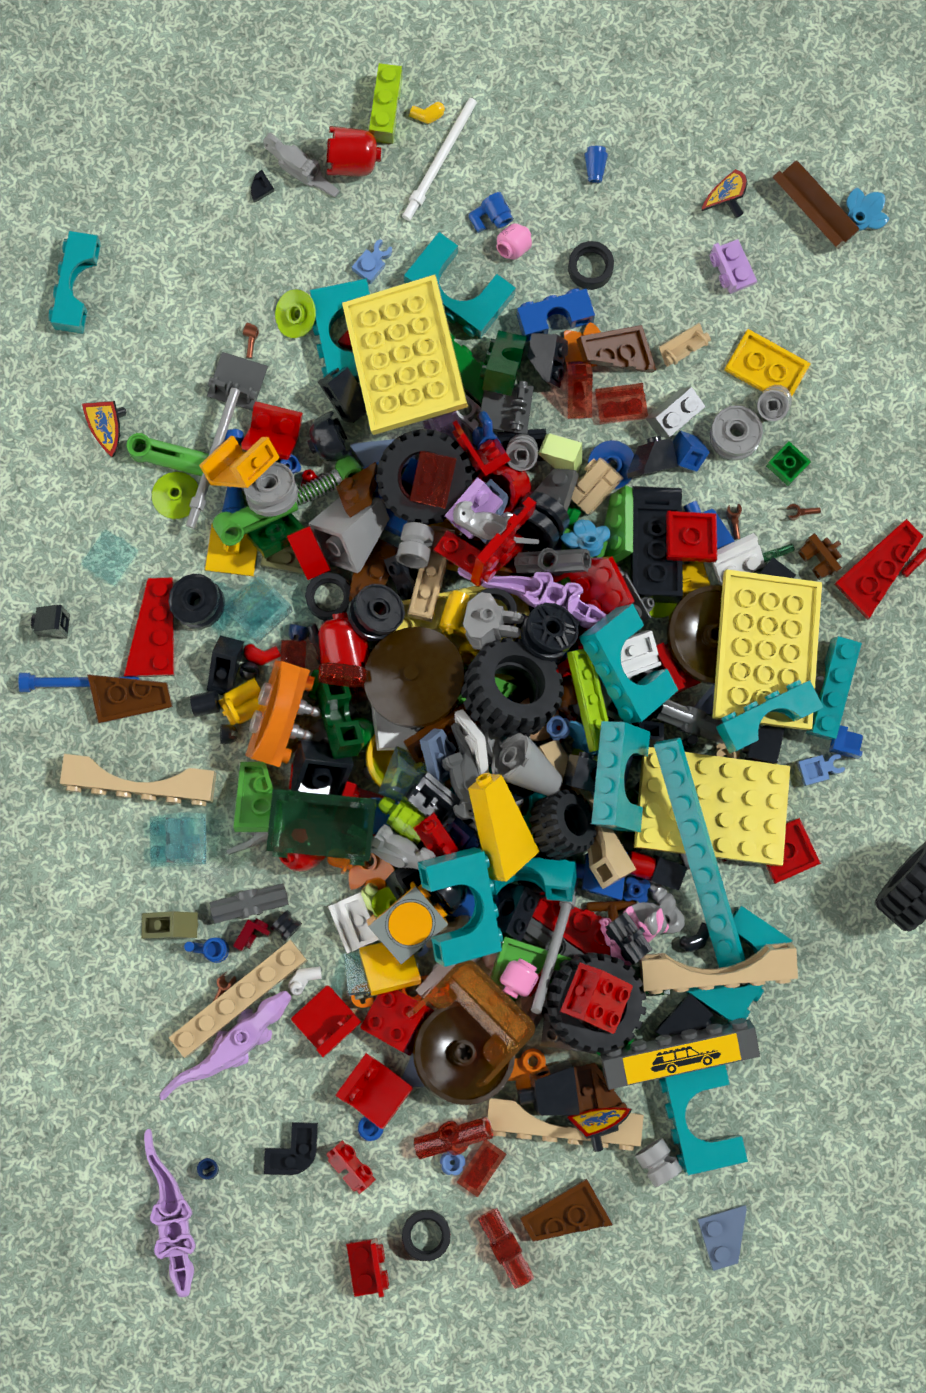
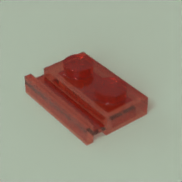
(621, 403)
(433, 479)

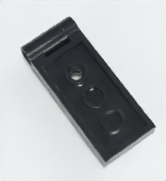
(650, 570)

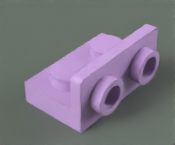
(733, 266)
(483, 501)

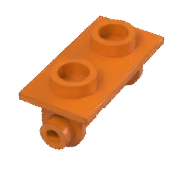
(339, 863)

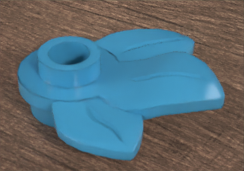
(868, 207)
(586, 537)
(578, 734)

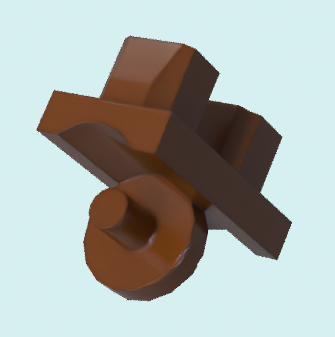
(826, 554)

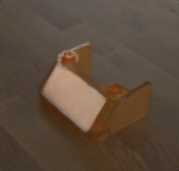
(489, 1007)

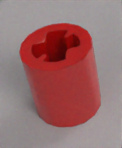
(644, 865)

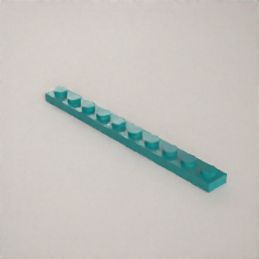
(699, 852)

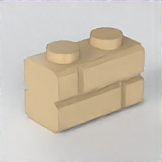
(595, 485)

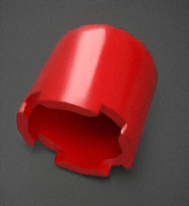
(351, 152)
(511, 481)
(341, 643)

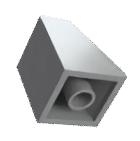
(349, 540)

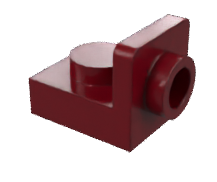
(246, 937)

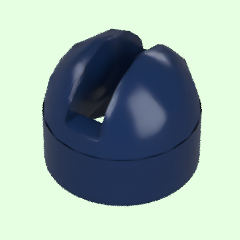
(297, 630)
(205, 1164)

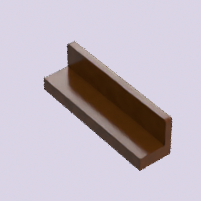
(816, 204)

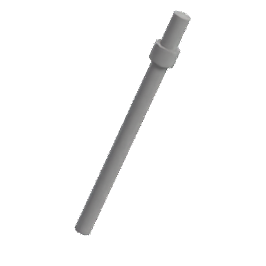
(198, 502)
(552, 953)

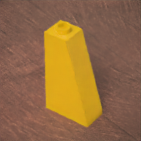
(500, 827)

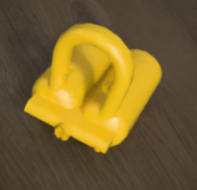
(453, 614)
(241, 702)

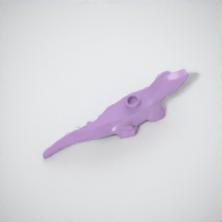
(542, 590)
(232, 1047)
(172, 1218)

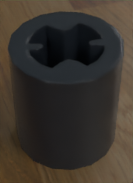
(205, 703)

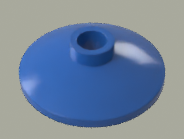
(618, 452)

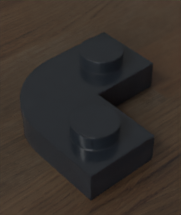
(298, 1157)

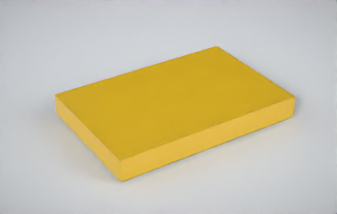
(766, 364)

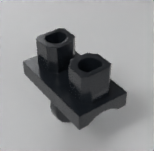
(629, 938)

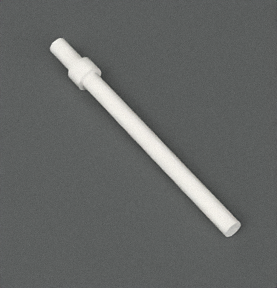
(418, 196)

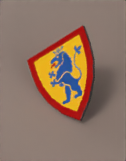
(728, 192)
(104, 423)
(599, 1123)

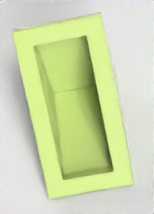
(561, 452)

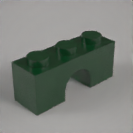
(502, 362)
(342, 733)

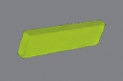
(588, 696)

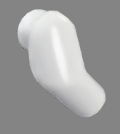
(301, 978)

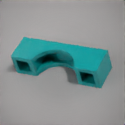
(80, 253)
(839, 672)
(743, 729)
(554, 877)

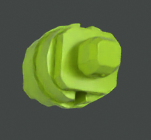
(402, 818)

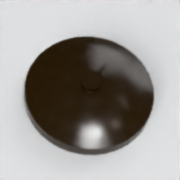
(695, 633)
(414, 677)
(452, 1058)

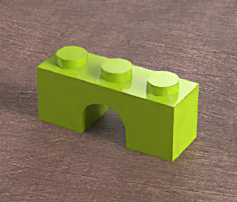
(385, 102)

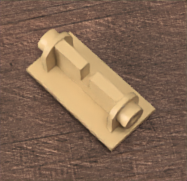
(684, 344)

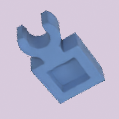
(371, 264)
(816, 769)

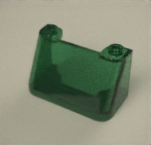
(321, 825)

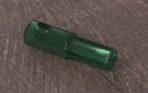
(777, 552)

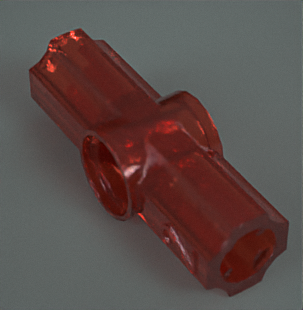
(453, 1138)
(506, 1248)

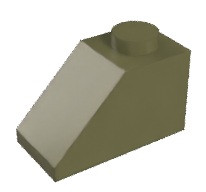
(169, 925)

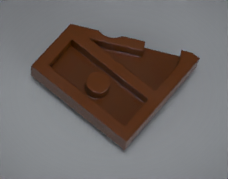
(358, 490)
(593, 1090)

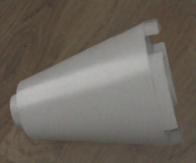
(526, 766)

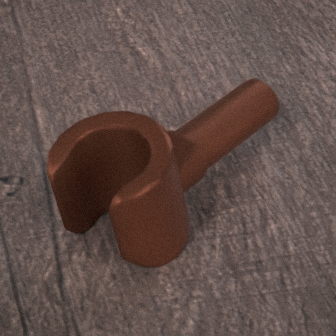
(252, 332)
(802, 511)
(734, 520)
(223, 985)

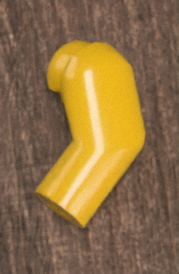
(429, 114)

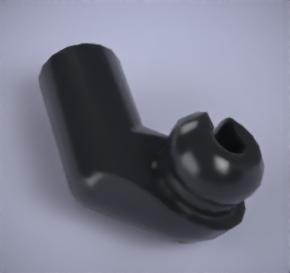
(696, 941)

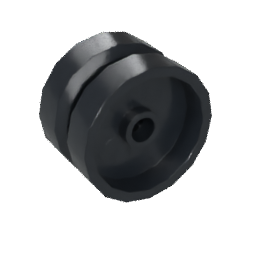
(545, 524)

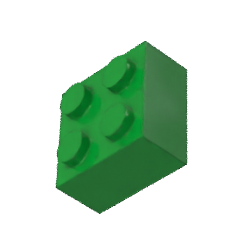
(788, 463)

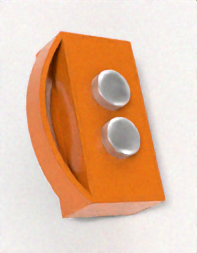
(279, 706)

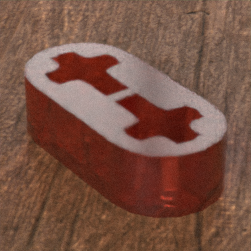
(342, 674)

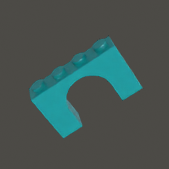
(328, 309)
(474, 314)
(604, 647)
(610, 804)
(481, 933)
(734, 1002)
(699, 1154)

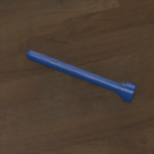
(29, 682)

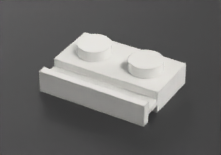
(739, 556)
(639, 653)
(351, 923)

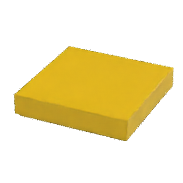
(385, 972)

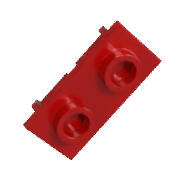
(457, 551)
(435, 836)
(344, 1157)

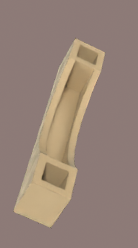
(190, 785)
(606, 855)
(770, 963)
(237, 999)
(511, 1117)

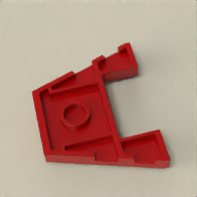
(501, 547)
(601, 587)

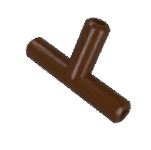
(609, 906)

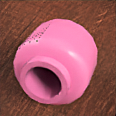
(514, 241)
(519, 978)

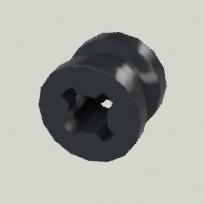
(286, 925)

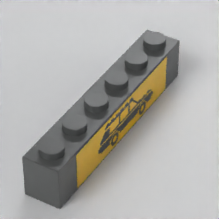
(680, 1053)

